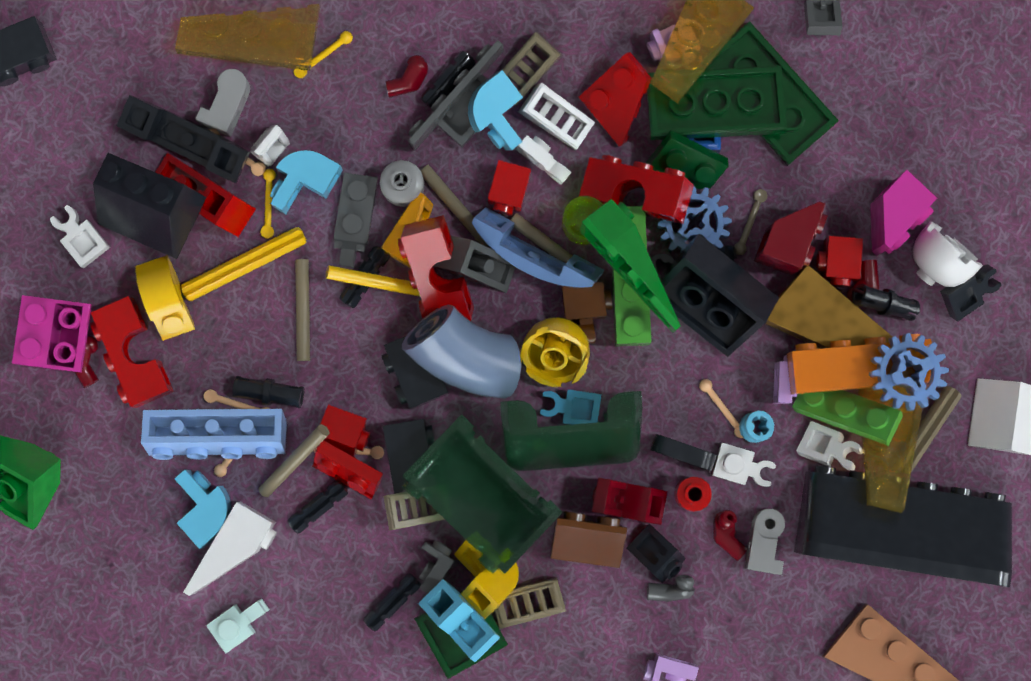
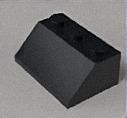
(145, 205)
(716, 296)

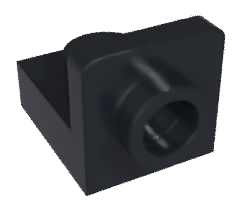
(656, 553)

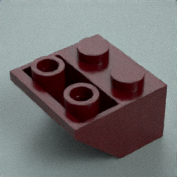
(788, 240)

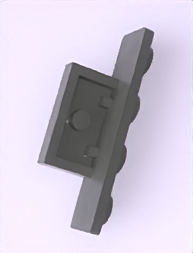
(451, 111)

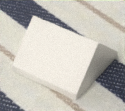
(1001, 416)

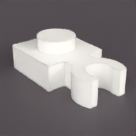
(537, 152)
(82, 239)
(825, 445)
(736, 465)

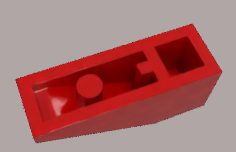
(220, 205)

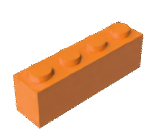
(840, 365)

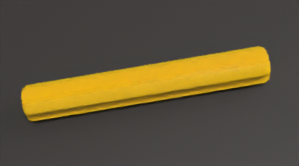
(243, 264)

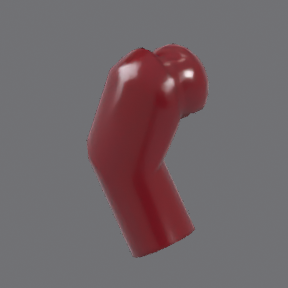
(88, 375)

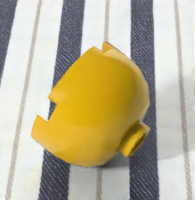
(555, 352)

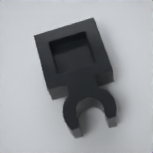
(968, 296)

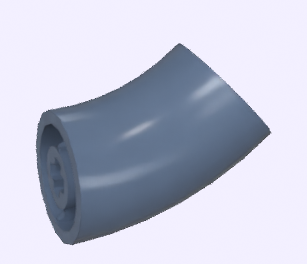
(465, 353)

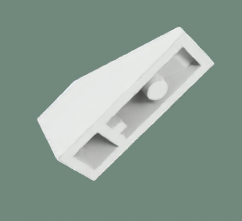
(237, 540)

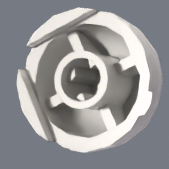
(943, 258)

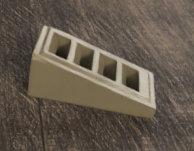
(553, 54)
(391, 511)
(556, 596)

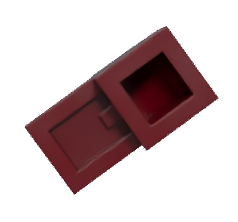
(629, 501)

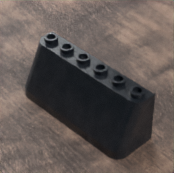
(932, 536)

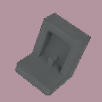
(823, 17)

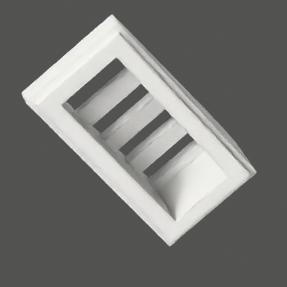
(539, 119)
(270, 145)

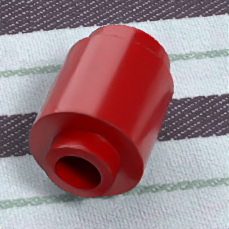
(682, 489)

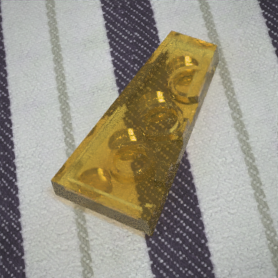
(263, 38)
(695, 42)
(890, 466)

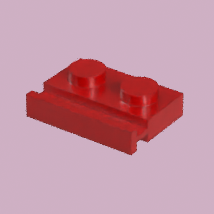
(347, 469)

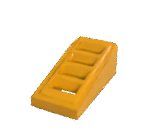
(416, 211)

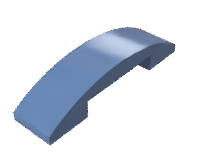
(497, 234)

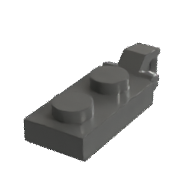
(354, 216)

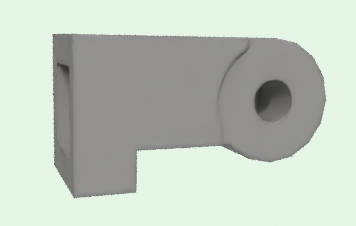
(228, 102)
(763, 541)

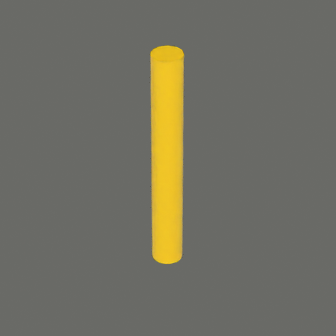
(370, 280)

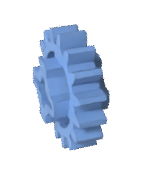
(709, 206)
(915, 384)

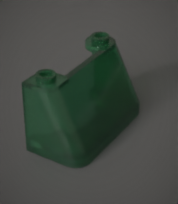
(574, 445)
(480, 496)

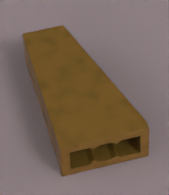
(821, 314)

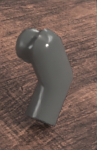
(671, 592)

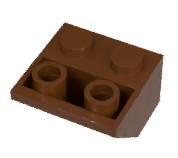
(588, 540)

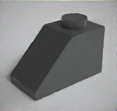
(478, 264)

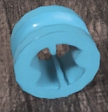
(746, 426)

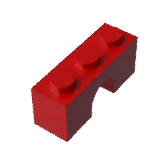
(665, 192)
(424, 246)
(116, 327)

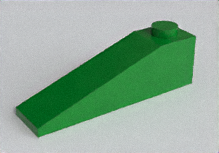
(620, 244)
(26, 480)

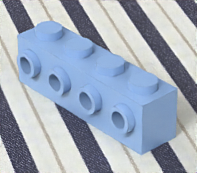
(214, 433)

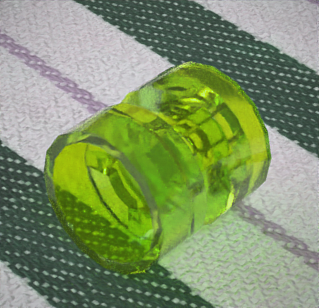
(574, 214)

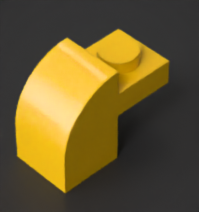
(163, 297)
(486, 589)

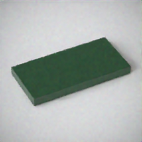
(722, 105)
(805, 112)

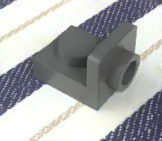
(436, 572)

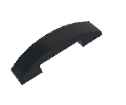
(183, 137)

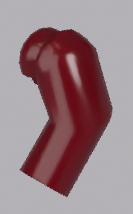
(411, 79)
(869, 276)
(725, 534)

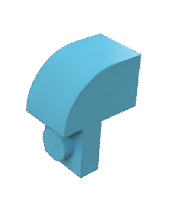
(488, 105)
(306, 170)
(211, 510)
(459, 620)

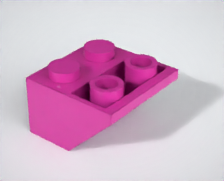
(897, 209)
(51, 334)

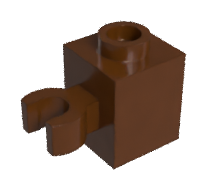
(586, 305)

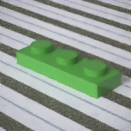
(851, 413)

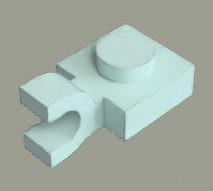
(235, 626)

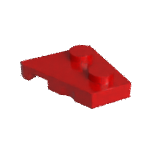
(617, 96)

